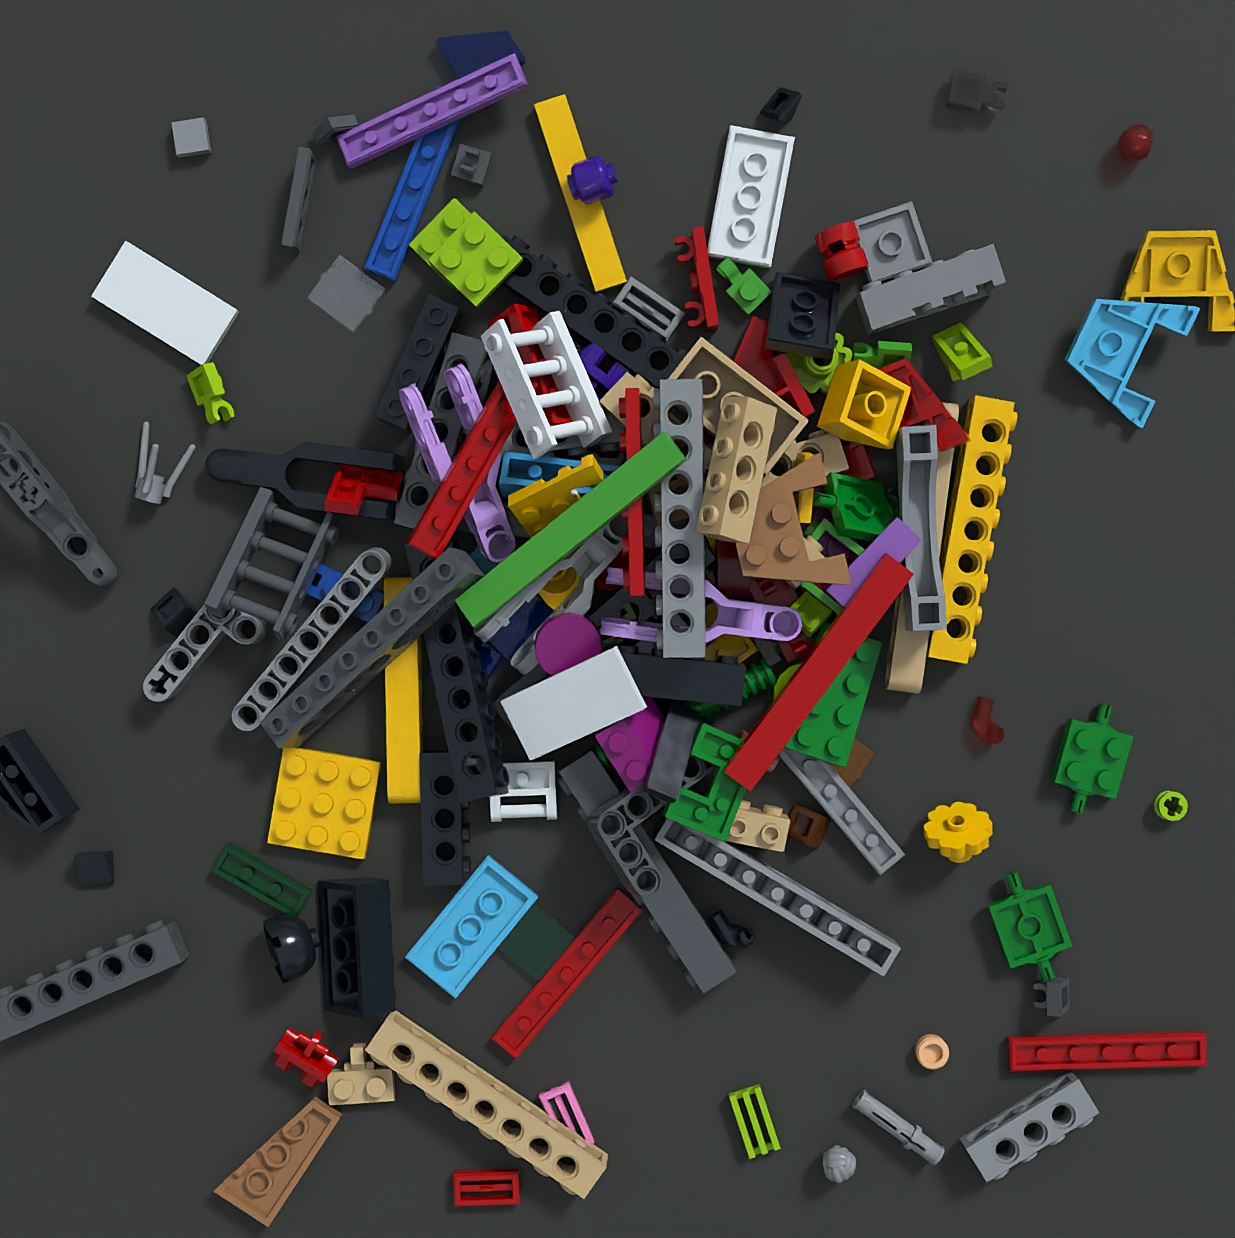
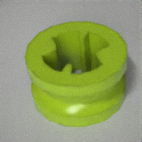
(1179, 800)

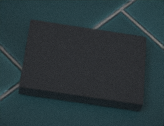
(803, 316)

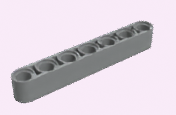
(297, 646)

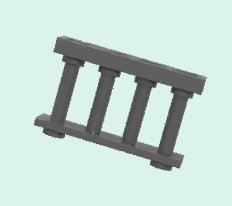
(252, 539)

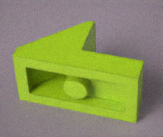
(961, 352)

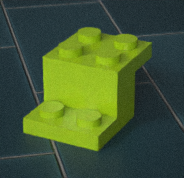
(466, 252)

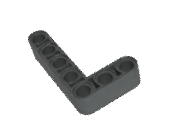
(621, 831)

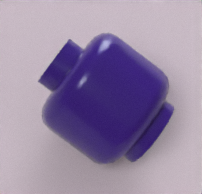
(592, 180)

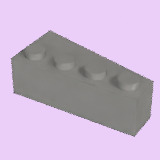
(930, 290)

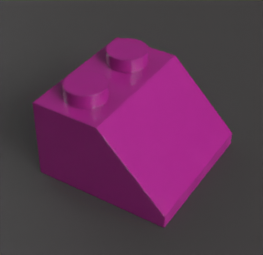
(632, 743)

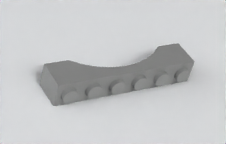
(917, 505)

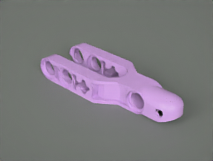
(486, 512)
(732, 617)

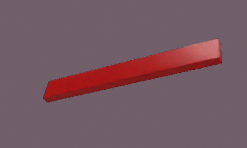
(817, 671)

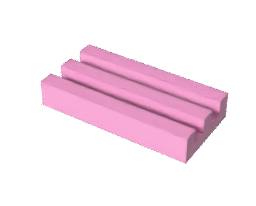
(556, 1093)

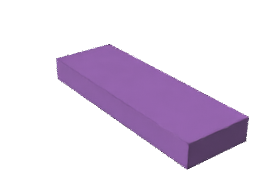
(894, 540)

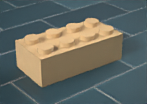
(727, 379)

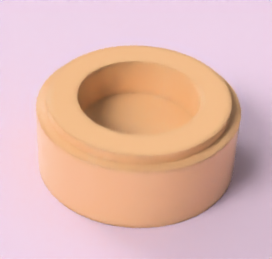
(931, 1051)

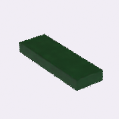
(261, 880)

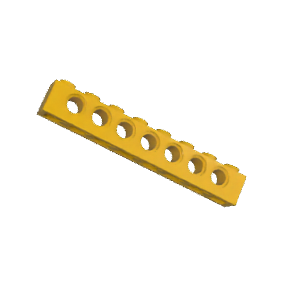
(1002, 419)

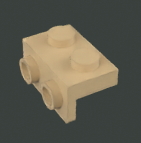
(760, 827)

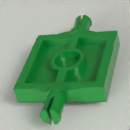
(856, 506)
(1091, 758)
(1029, 926)

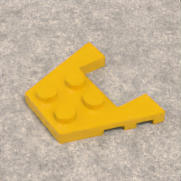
(1183, 267)
(544, 501)

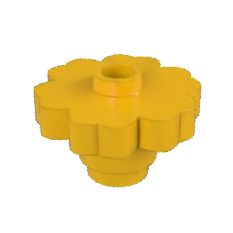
(958, 831)

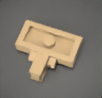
(361, 1080)

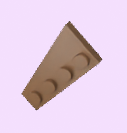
(275, 1168)

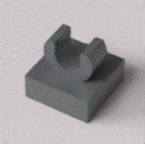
(471, 165)
(1056, 996)

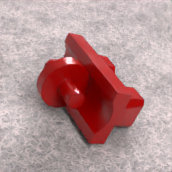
(306, 1054)

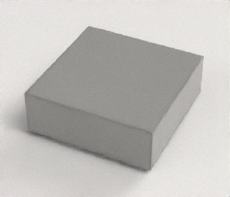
(191, 137)

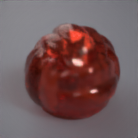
(1135, 142)

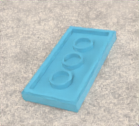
(471, 926)

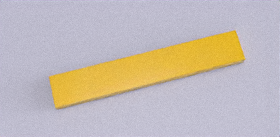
(587, 220)

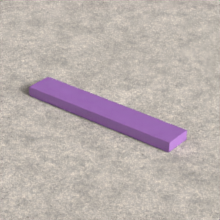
(432, 111)

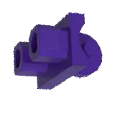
(591, 357)

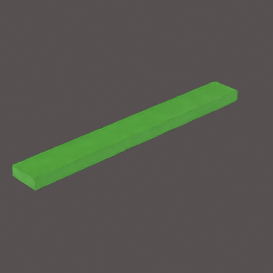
(571, 529)

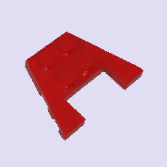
(920, 407)

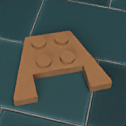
(776, 536)

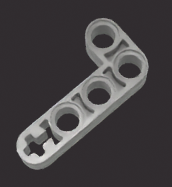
(197, 651)

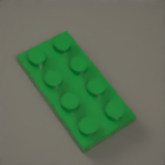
(833, 722)

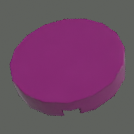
(566, 642)

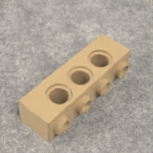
(736, 469)

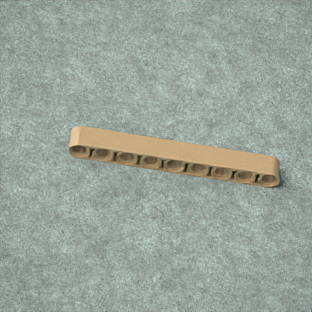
(909, 648)

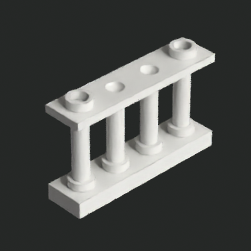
(569, 376)

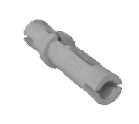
(908, 1134)

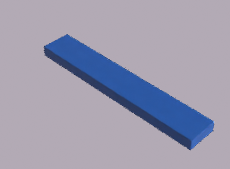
(410, 201)

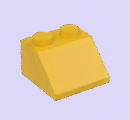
(864, 405)

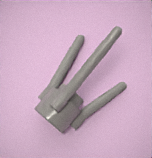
(149, 485)

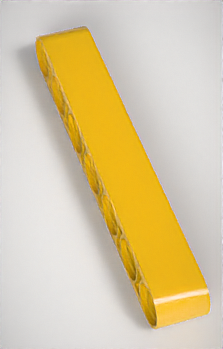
(403, 713)

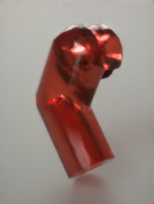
(984, 724)

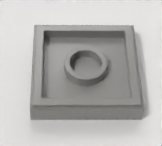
(892, 242)

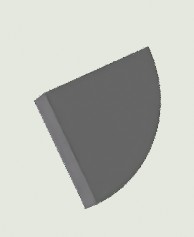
(333, 125)

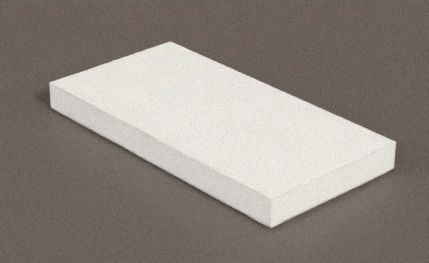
(750, 196)
(165, 303)
(573, 703)

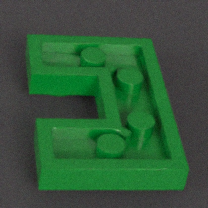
(718, 809)

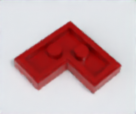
(355, 483)

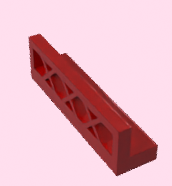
(522, 319)

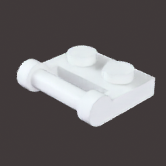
(526, 780)

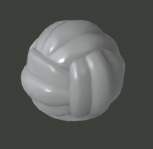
(839, 1164)

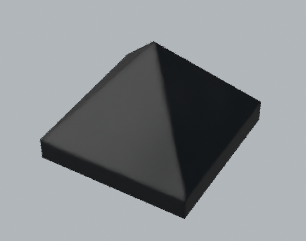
(782, 105)

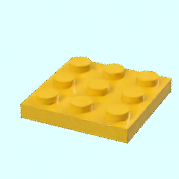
(324, 802)

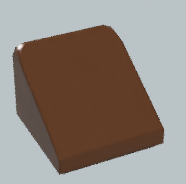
(807, 826)

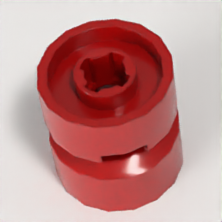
(845, 262)

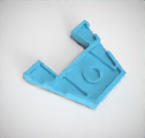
(1112, 343)

